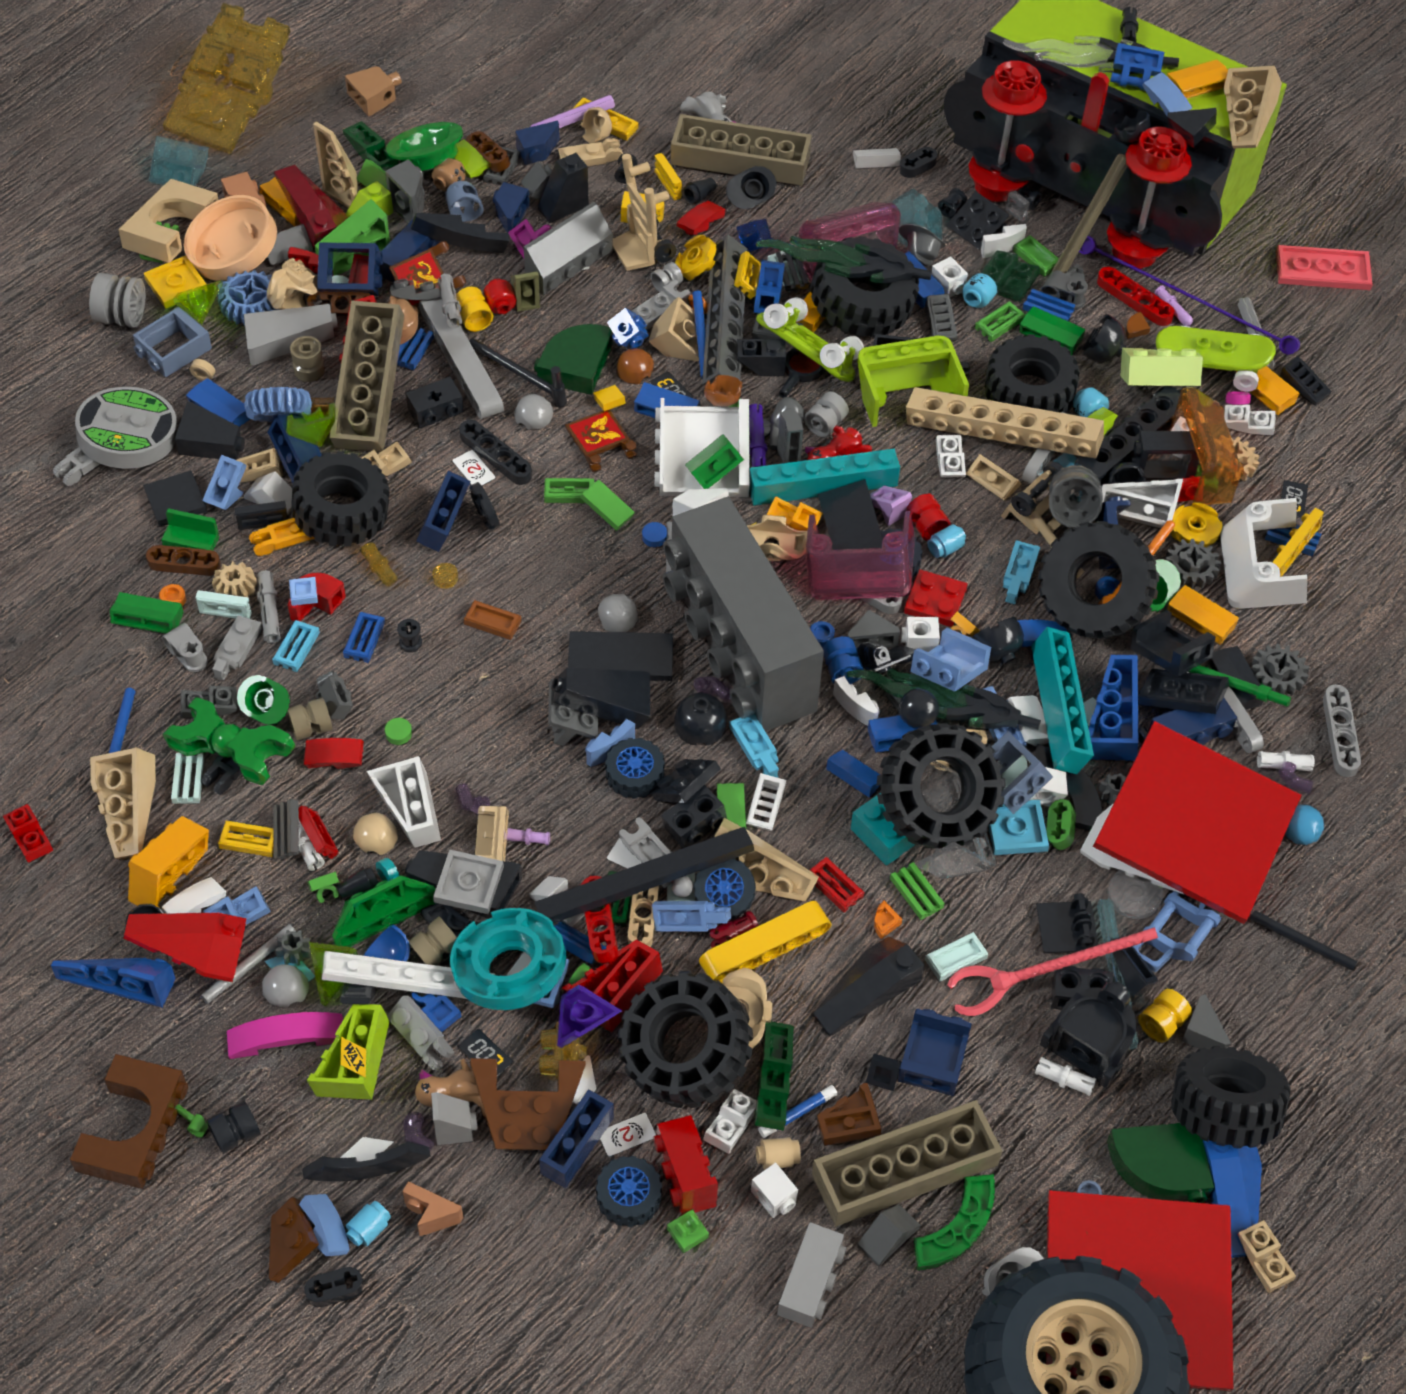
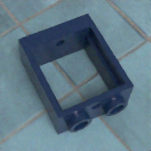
(325, 267)

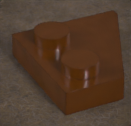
(850, 1118)
(289, 1239)

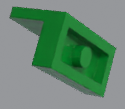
(714, 462)
(190, 531)

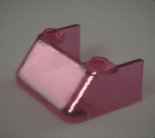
(871, 217)
(860, 572)

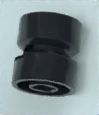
(232, 1127)

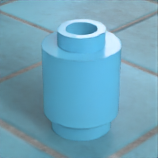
(946, 541)
(367, 1224)

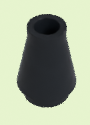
(698, 190)
(360, 881)

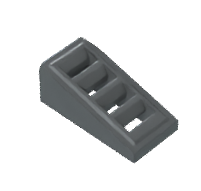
(941, 304)

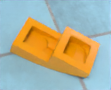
(795, 516)

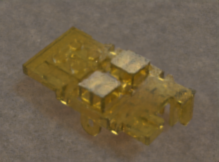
(218, 114)

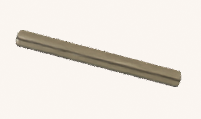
(1091, 214)

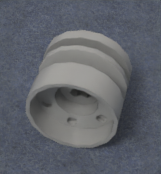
(117, 300)

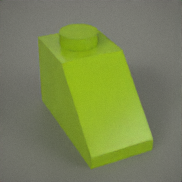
(377, 193)

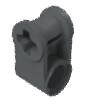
(1066, 288)

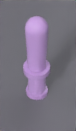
(1182, 315)
(528, 836)

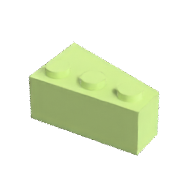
(1161, 367)

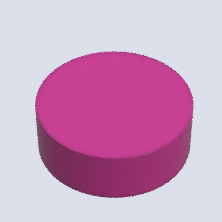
(1238, 397)

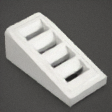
(771, 783)

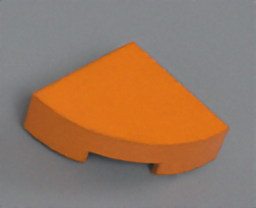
(886, 920)

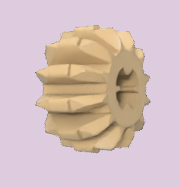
(235, 580)

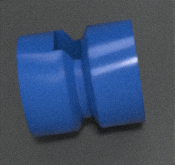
(842, 656)

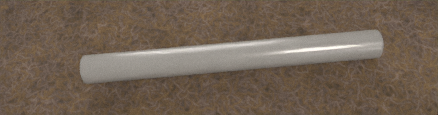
(246, 965)

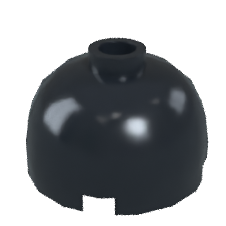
(1105, 340)
(1003, 639)
(700, 719)

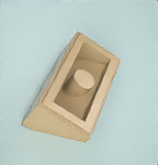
(993, 477)

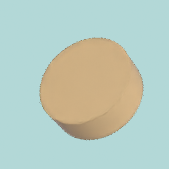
(202, 369)

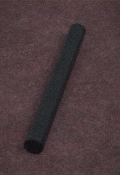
(1303, 940)

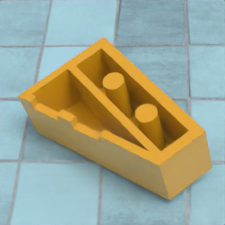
(164, 860)

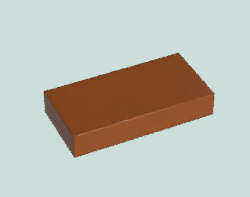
(492, 620)

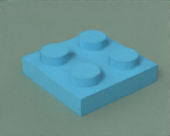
(1019, 831)

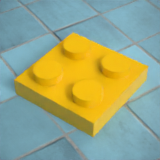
(172, 279)

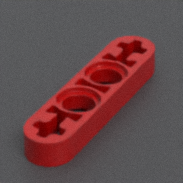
(1157, 311)
(596, 919)

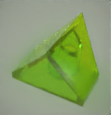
(199, 300)
(312, 427)
(326, 988)

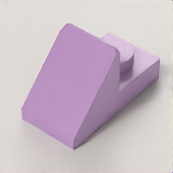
(891, 503)

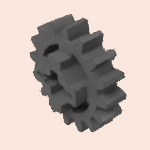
(1194, 563)
(1292, 674)

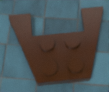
(525, 1117)

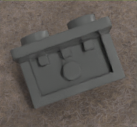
(568, 721)

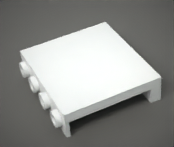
(687, 432)

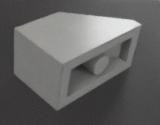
(452, 1119)

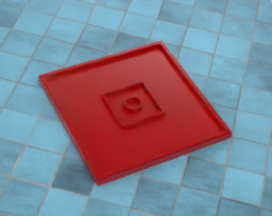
(1198, 822)
(1177, 1253)

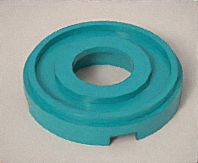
(506, 931)

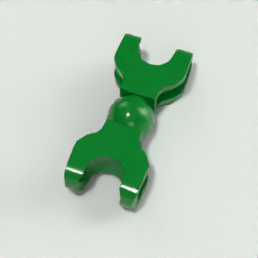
(244, 745)

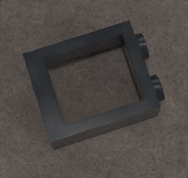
(1166, 443)

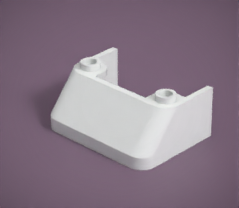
(1253, 582)

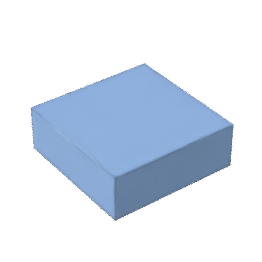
(303, 591)

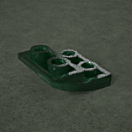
(1010, 275)

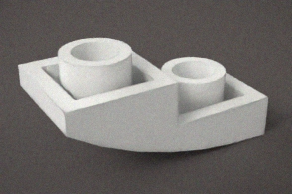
(1002, 241)
(1254, 422)
(950, 456)
(857, 705)
(195, 897)
(731, 1121)

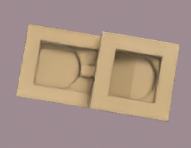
(390, 459)

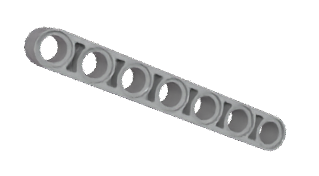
(462, 360)

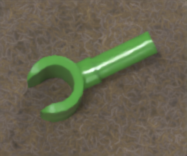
(197, 1123)

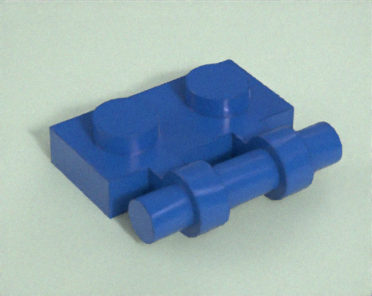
(1136, 60)

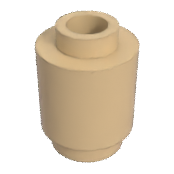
(780, 1151)

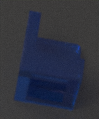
(753, 232)

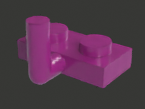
(525, 233)

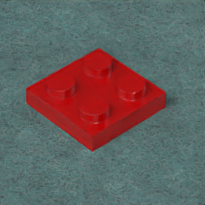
(935, 597)

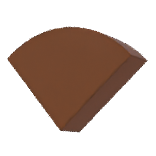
(1137, 326)

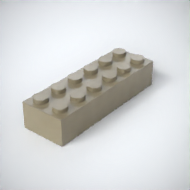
(738, 146)
(367, 376)
(906, 1162)

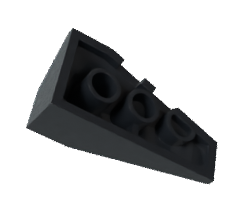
(872, 981)

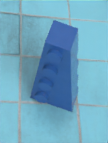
(1115, 717)

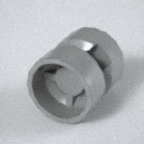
(826, 414)

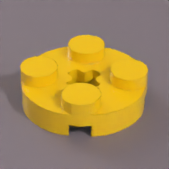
(697, 257)
(1204, 515)

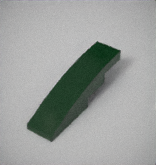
(369, 145)
(774, 1076)

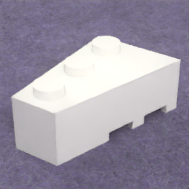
(1150, 501)
(408, 796)

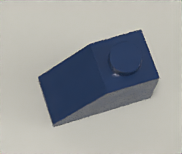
(537, 141)
(511, 204)

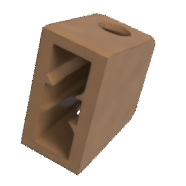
(372, 88)

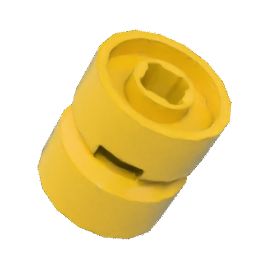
(474, 310)
(1165, 1015)

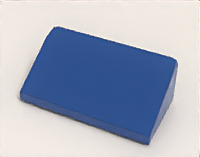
(853, 772)

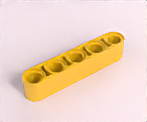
(766, 941)

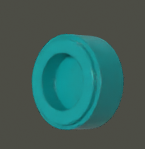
(386, 869)

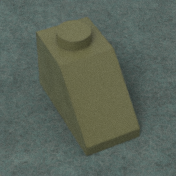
(526, 290)

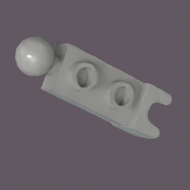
(656, 306)
(647, 846)

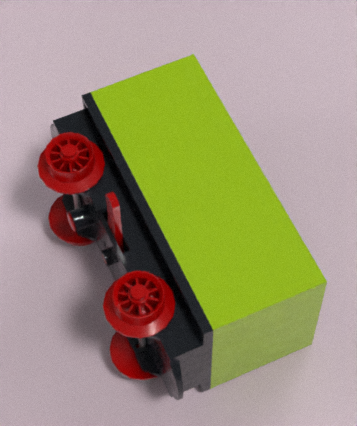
(1058, 129)

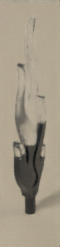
(1085, 52)

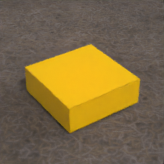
(609, 398)

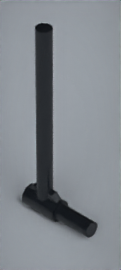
(556, 390)

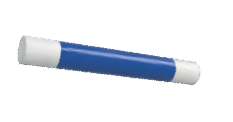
(803, 1108)

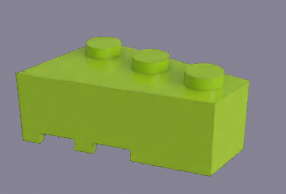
(366, 1027)

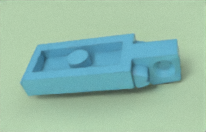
(1020, 569)
(755, 744)

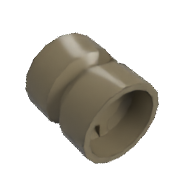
(307, 358)
(309, 719)
(434, 943)

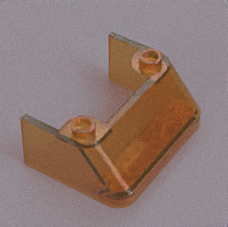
(1213, 446)

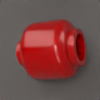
(500, 296)

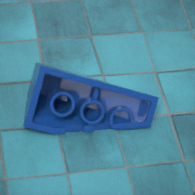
(130, 978)
(1237, 1184)

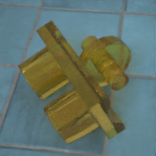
(549, 1063)

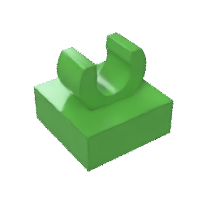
(323, 883)
(687, 1231)

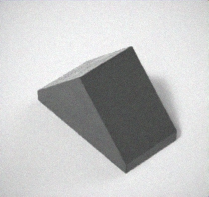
(874, 630)
(1205, 1028)
(888, 1233)

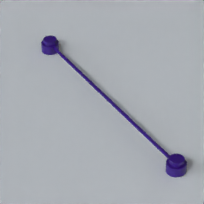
(1287, 345)

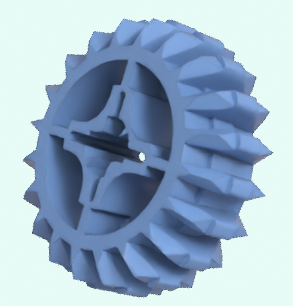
(244, 295)
(268, 402)

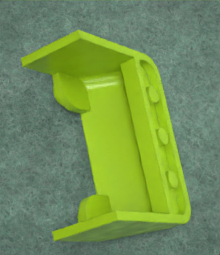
(907, 366)

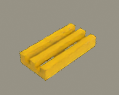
(668, 176)
(744, 273)
(247, 843)

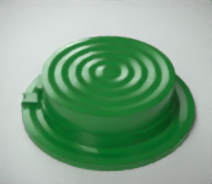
(426, 144)

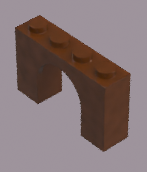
(133, 1159)

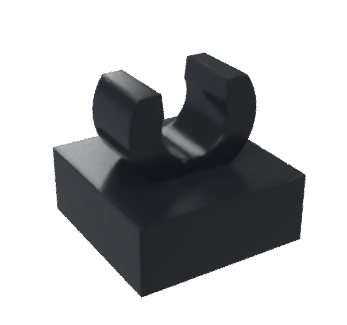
(883, 1072)

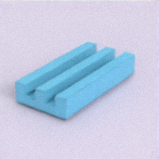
(288, 662)

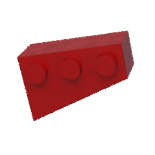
(622, 978)
(686, 1165)

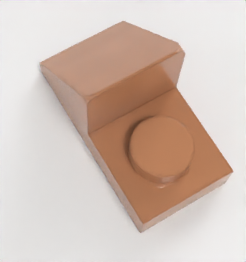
(438, 1211)

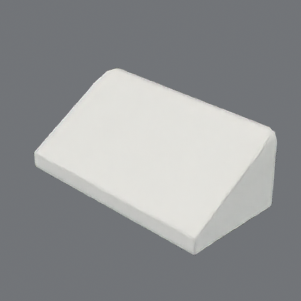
(877, 158)
(1032, 708)

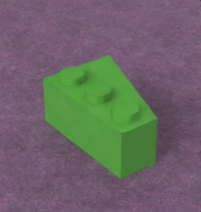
(364, 226)

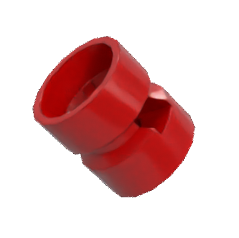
(927, 515)

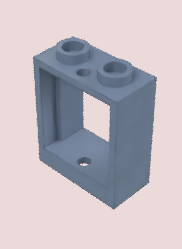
(163, 328)
(1035, 777)

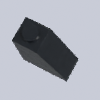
(565, 189)
(207, 435)

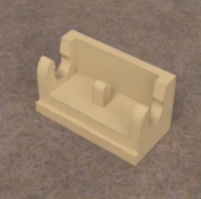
(492, 832)

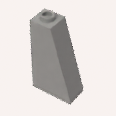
(272, 332)

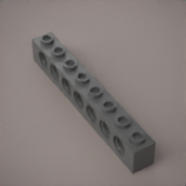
(724, 313)

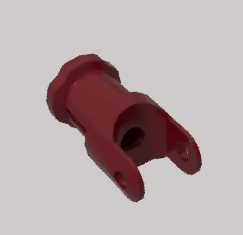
(733, 929)

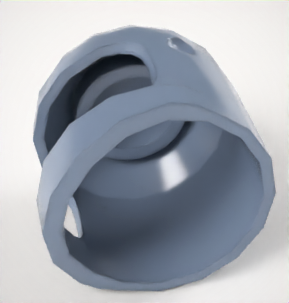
(460, 195)

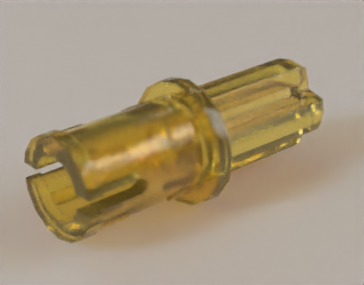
(378, 564)

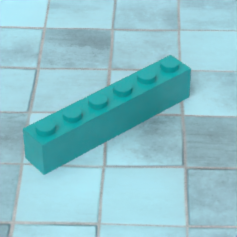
(814, 476)
(1062, 701)

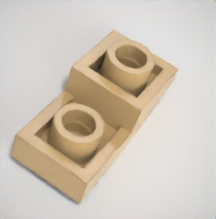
(1264, 1255)

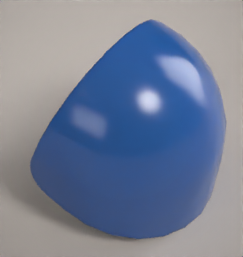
(390, 945)

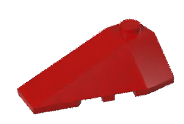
(198, 939)

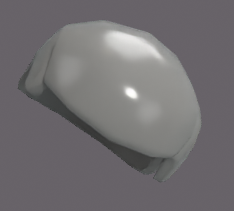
(533, 412)
(617, 613)
(285, 985)

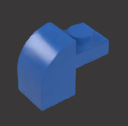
(769, 285)

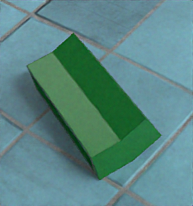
(1045, 324)
(146, 613)

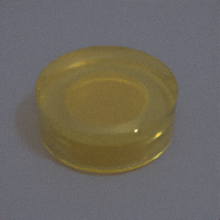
(445, 575)

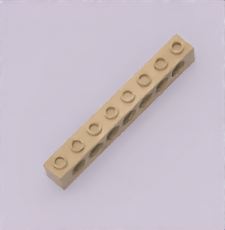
(1005, 422)

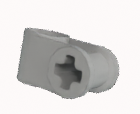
(186, 648)

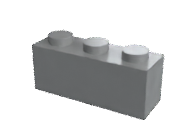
(812, 1275)

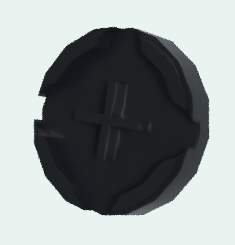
(484, 506)

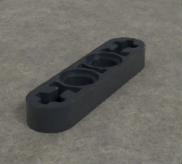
(492, 454)

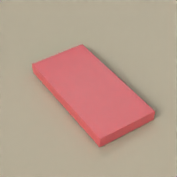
(1323, 267)

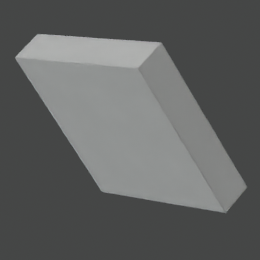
(468, 881)

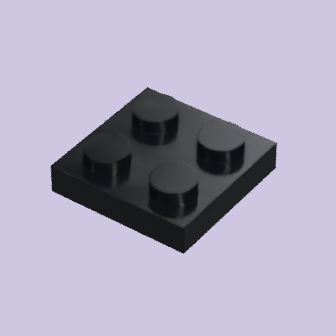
(685, 780)

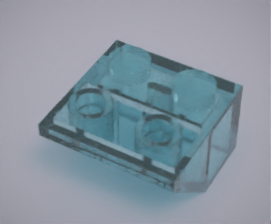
(177, 161)
(918, 211)

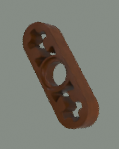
(496, 158)
(335, 296)
(175, 553)

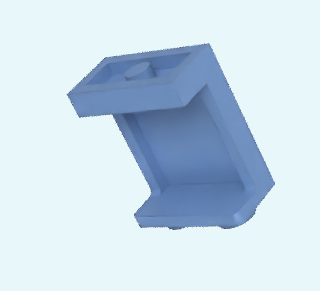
(953, 661)

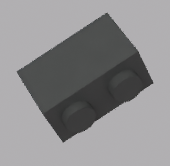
(406, 189)

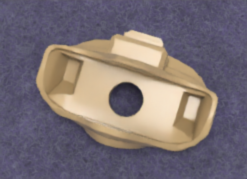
(290, 284)
(791, 541)
(752, 993)

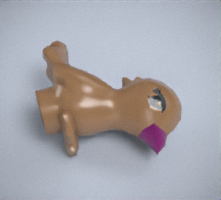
(457, 1085)

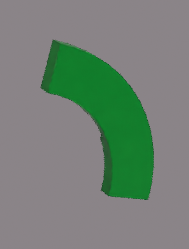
(963, 1230)

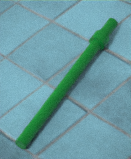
(1261, 692)

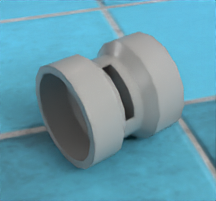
(666, 275)

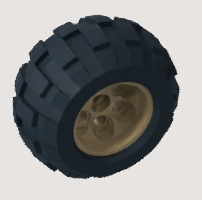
(1095, 1306)

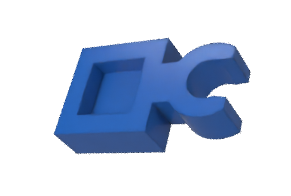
(438, 1009)

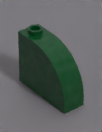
(579, 354)
(1162, 1162)

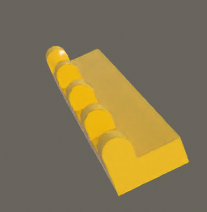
(1300, 537)

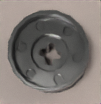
(1071, 509)

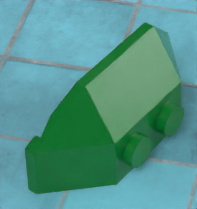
(380, 907)

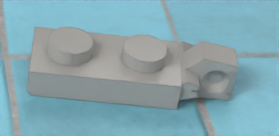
(235, 646)

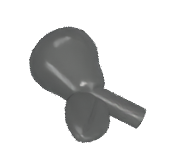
(772, 426)

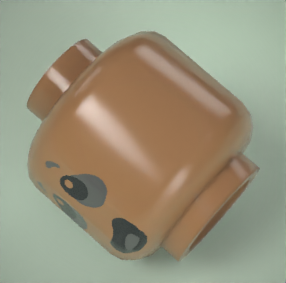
(447, 173)

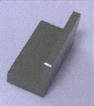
(293, 237)

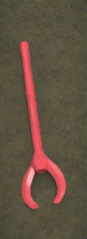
(1003, 980)

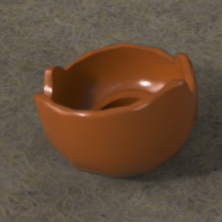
(634, 365)
(724, 391)

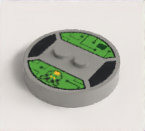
(126, 427)

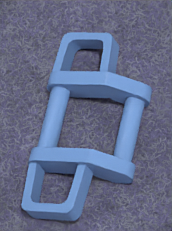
(1201, 917)

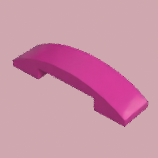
(282, 1031)

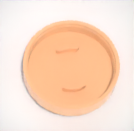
(230, 237)

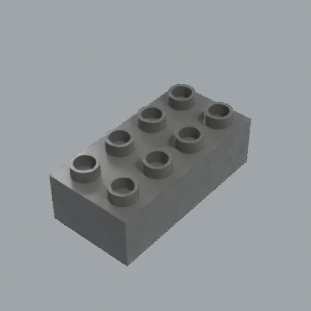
(743, 615)

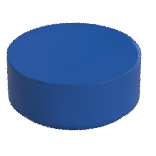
(654, 534)
(1105, 586)
(823, 632)

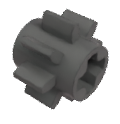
(1111, 787)
(296, 940)

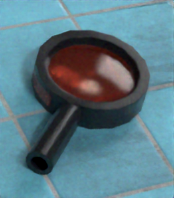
(799, 368)

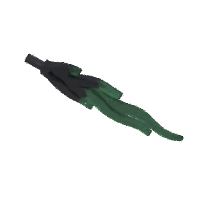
(849, 262)
(969, 703)

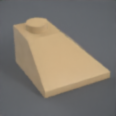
(676, 332)

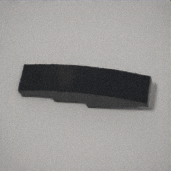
(452, 230)

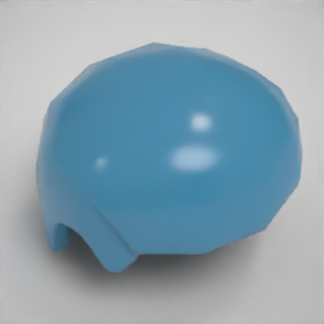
(1305, 825)

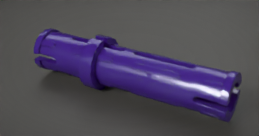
(757, 445)

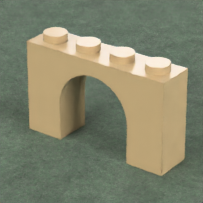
(172, 200)

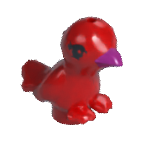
(843, 443)

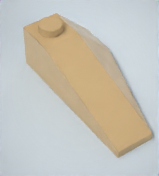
(1250, 102)
(336, 170)
(125, 795)
(773, 869)

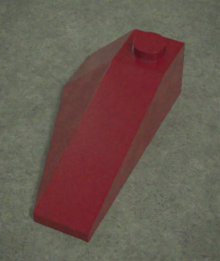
(309, 203)

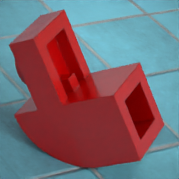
(329, 595)

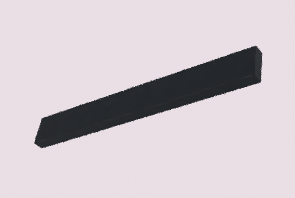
(646, 875)

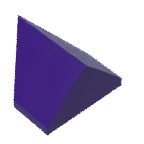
(580, 1013)

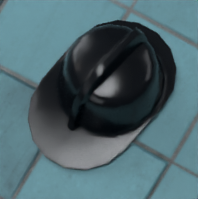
(751, 187)

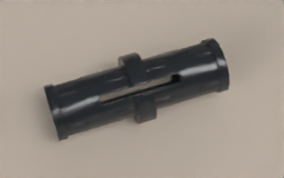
(1129, 25)

